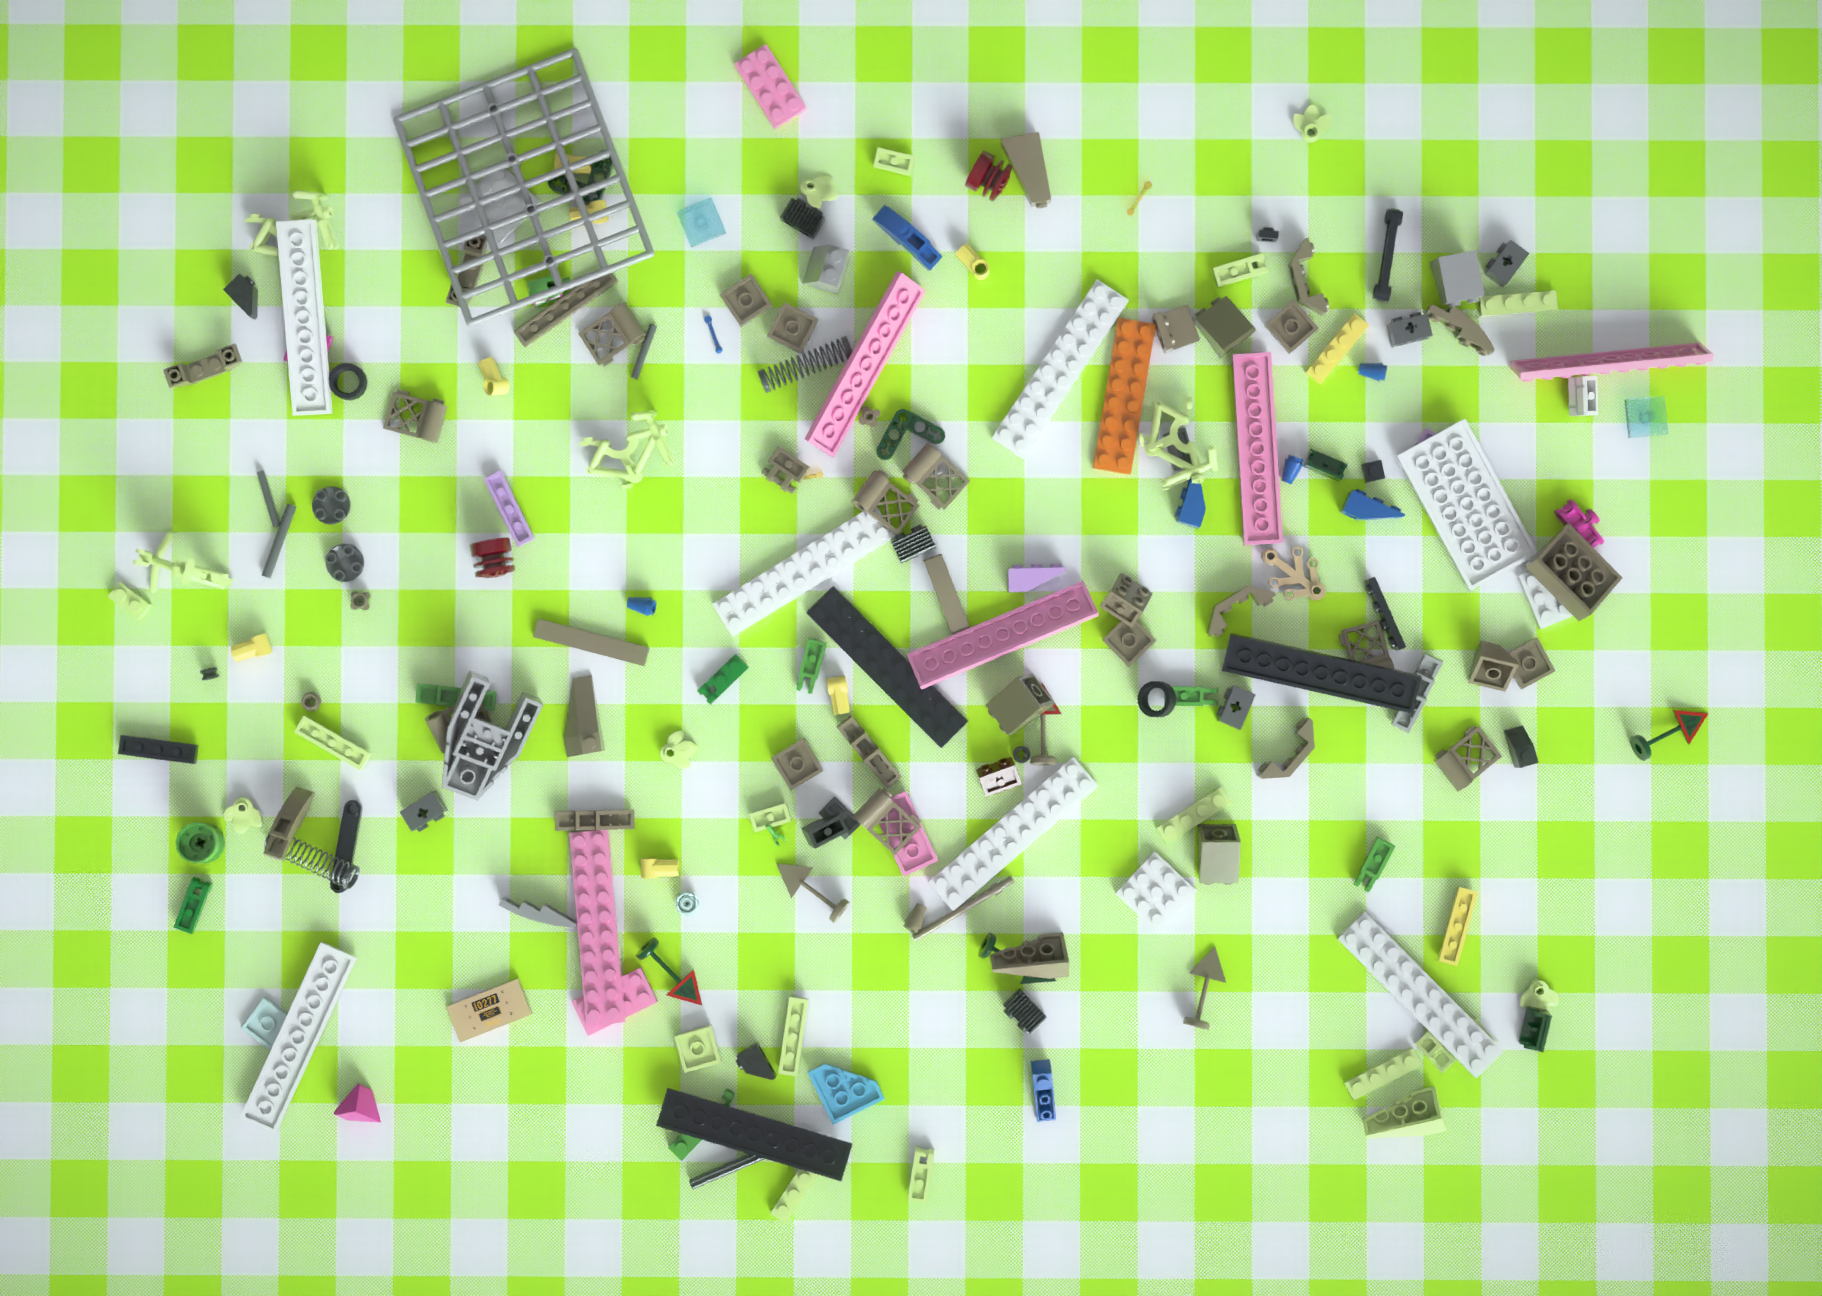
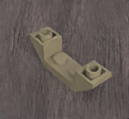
(469, 278)
(1317, 302)
(203, 369)
(1217, 623)
(1306, 733)

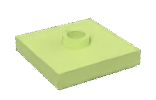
(697, 1048)

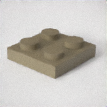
(746, 300)
(1291, 327)
(792, 328)
(1129, 642)
(1532, 663)
(797, 764)

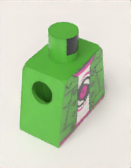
(542, 284)

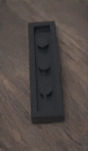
(1387, 621)
(158, 749)

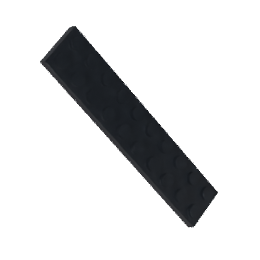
(886, 666)
(1322, 673)
(754, 1134)

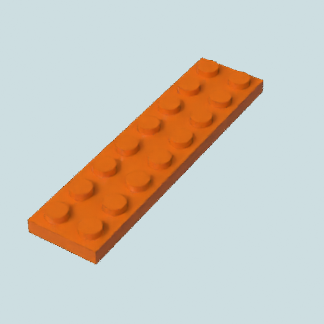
(1124, 396)

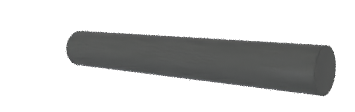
(643, 352)
(268, 498)

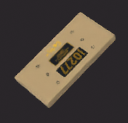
(489, 1010)

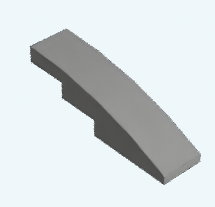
(1428, 669)
(546, 914)

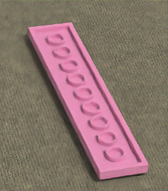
(1608, 361)
(865, 364)
(1257, 448)
(1002, 634)
(597, 927)

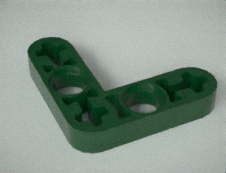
(563, 179)
(909, 426)

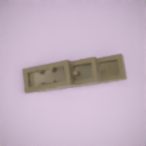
(946, 594)
(868, 751)
(594, 820)

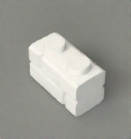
(1583, 396)

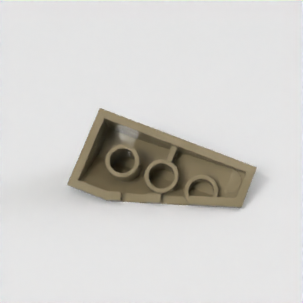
(583, 724)
(1039, 958)

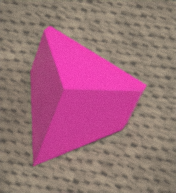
(359, 1106)

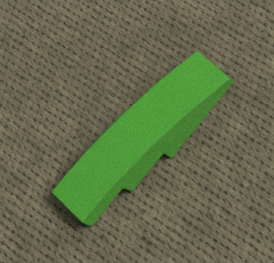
(448, 696)

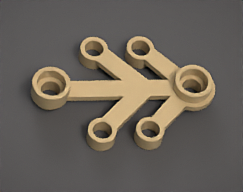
(1296, 575)

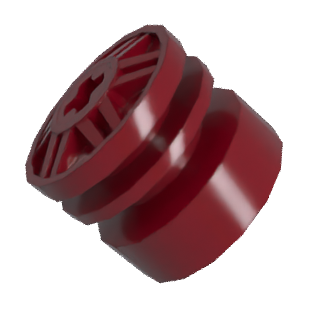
(988, 176)
(492, 557)

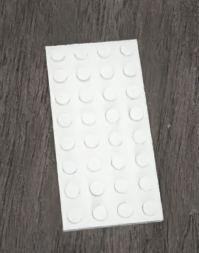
(1467, 504)

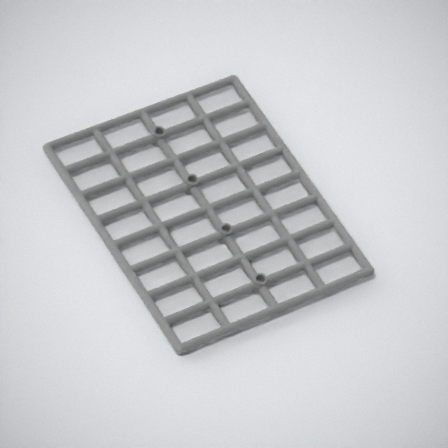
(531, 211)

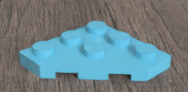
(844, 1091)

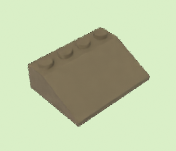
(1573, 572)

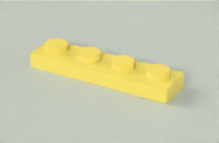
(1337, 349)
(1457, 926)

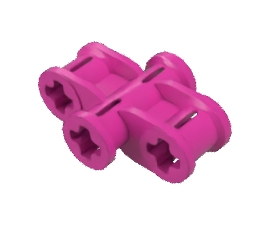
(1579, 522)

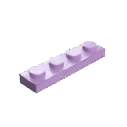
(509, 508)

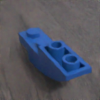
(908, 236)

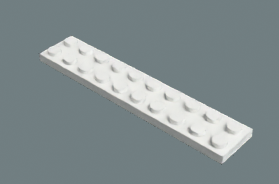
(304, 317)
(1060, 369)
(801, 572)
(1013, 833)
(1420, 994)
(298, 1037)

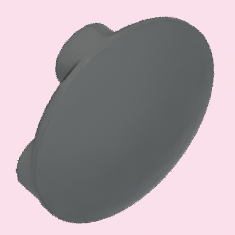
(331, 505)
(344, 562)

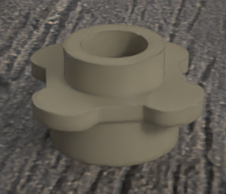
(864, 418)
(355, 604)

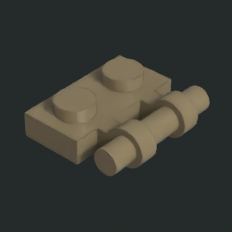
(787, 464)

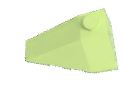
(1413, 1116)

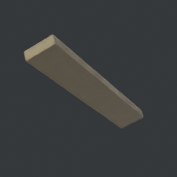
(563, 308)
(591, 642)

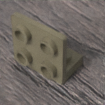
(1175, 328)
(1126, 600)

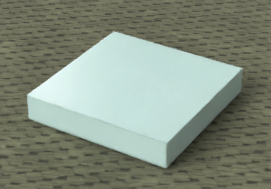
(265, 1022)

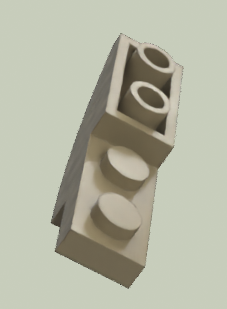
(1468, 331)
(287, 821)

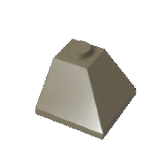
(1492, 667)

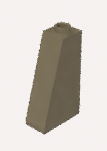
(1028, 164)

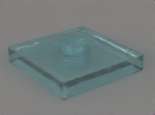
(701, 222)
(1646, 417)

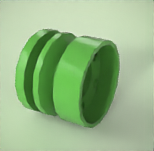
(191, 837)

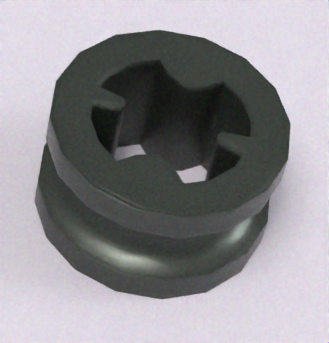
(209, 673)
(1026, 750)

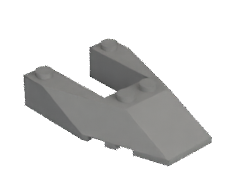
(481, 750)

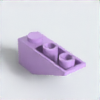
(1026, 579)

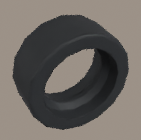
(348, 367)
(1143, 699)

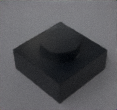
(1267, 234)
(1373, 471)

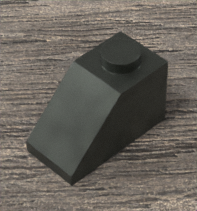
(244, 294)
(1520, 747)
(824, 830)
(755, 1062)

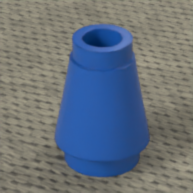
(1373, 370)
(1291, 468)
(643, 605)

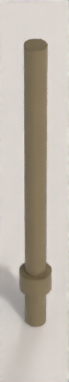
(995, 889)

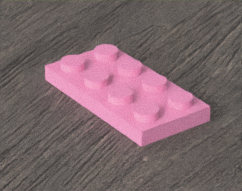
(770, 86)
(918, 850)
(636, 995)

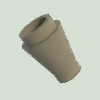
(915, 919)

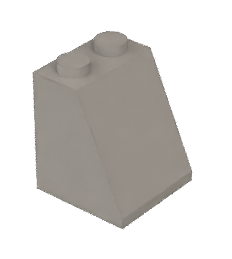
(827, 268)
(1458, 278)

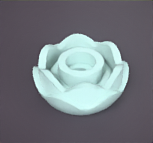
(681, 900)

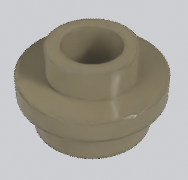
(305, 701)

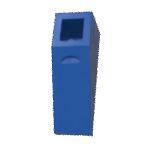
(1192, 507)
(1364, 508)
(1043, 1090)

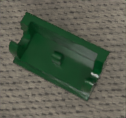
(1325, 465)
(1535, 1028)

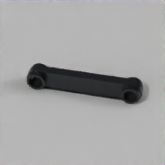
(1393, 219)
(347, 840)

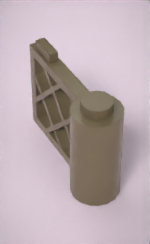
(626, 326)
(430, 417)
(923, 465)
(873, 491)
(1382, 660)
(439, 722)
(1455, 768)
(875, 809)

